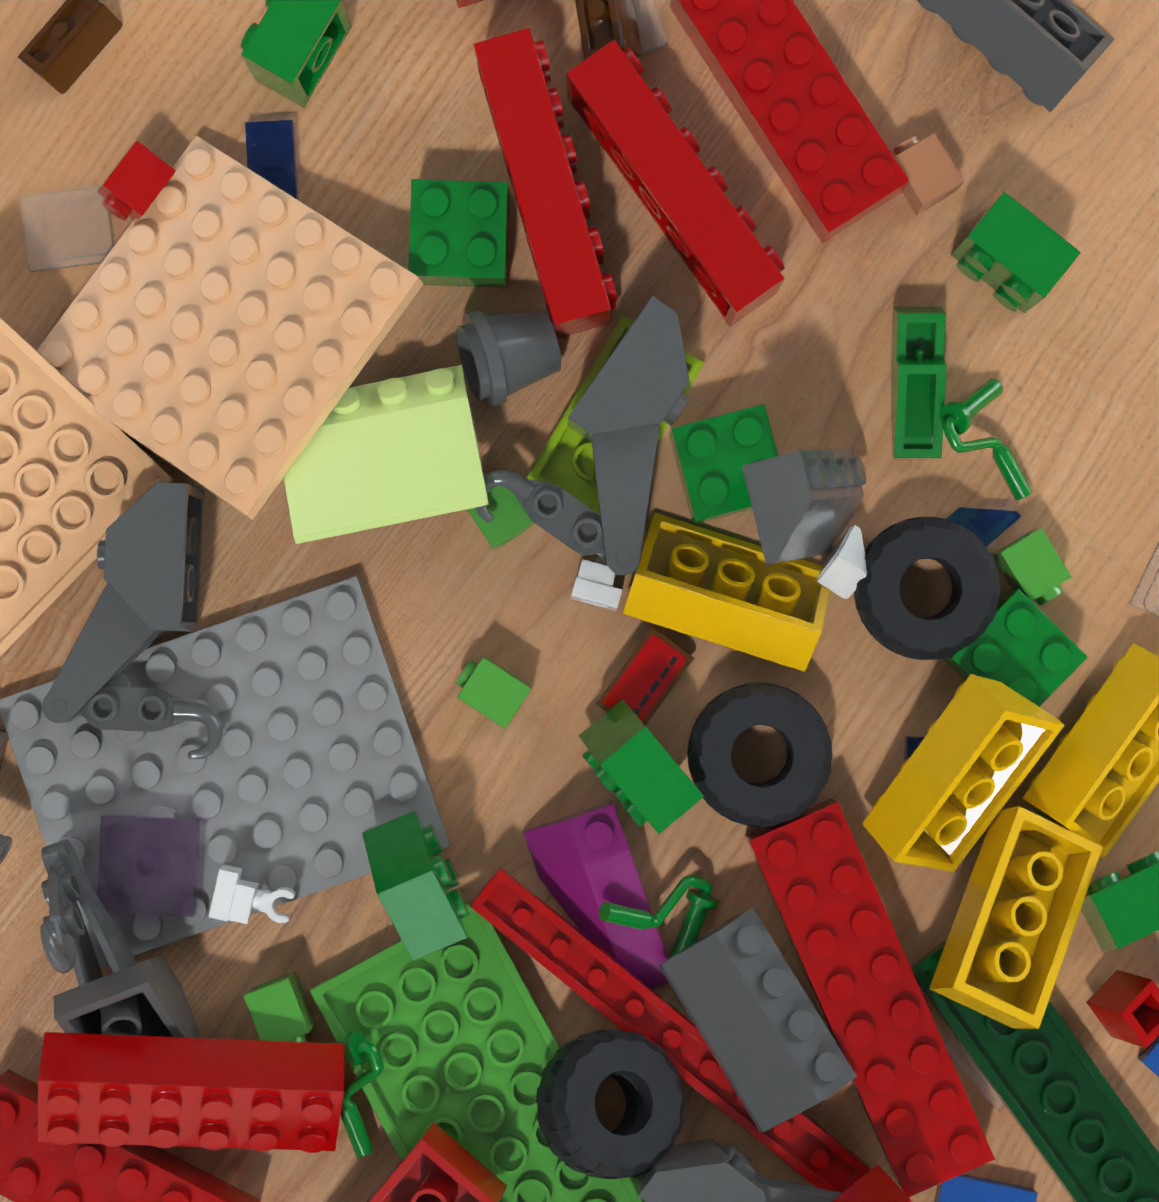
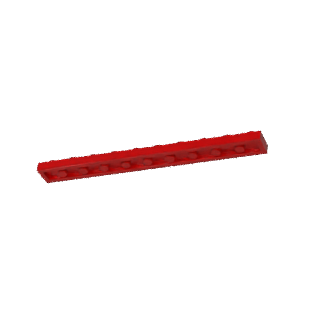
(641, 1010)

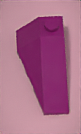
(590, 863)

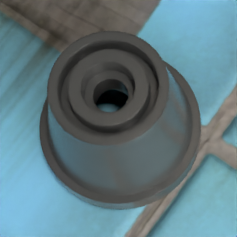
(506, 352)

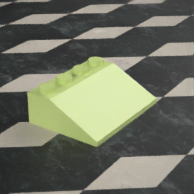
(388, 458)

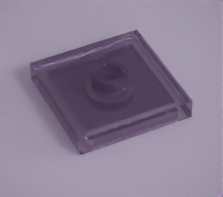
(148, 864)

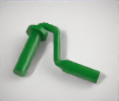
(958, 418)
(690, 929)
(357, 1052)

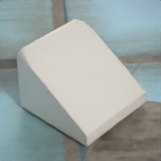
(845, 564)

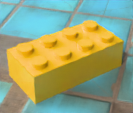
(1016, 918)

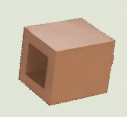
(929, 172)

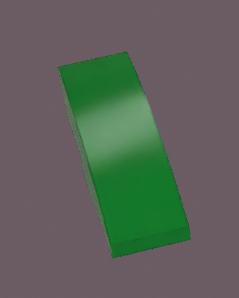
(917, 381)

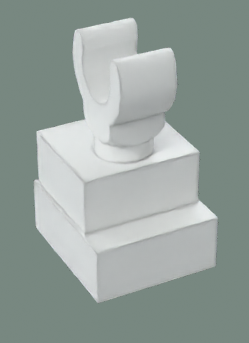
(595, 585)
(237, 898)

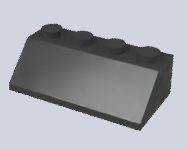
(1032, 41)
(803, 501)
(757, 1020)

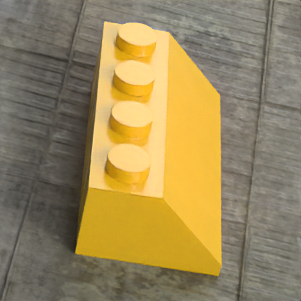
(727, 593)
(1108, 756)
(961, 775)

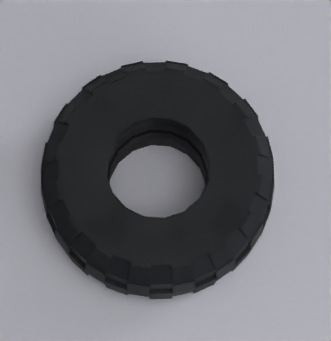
(973, 588)
(806, 762)
(651, 1095)

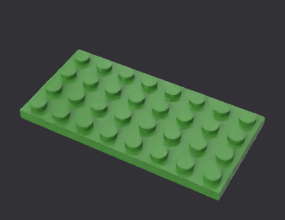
(464, 1053)

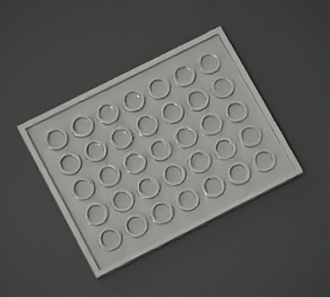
(302, 766)

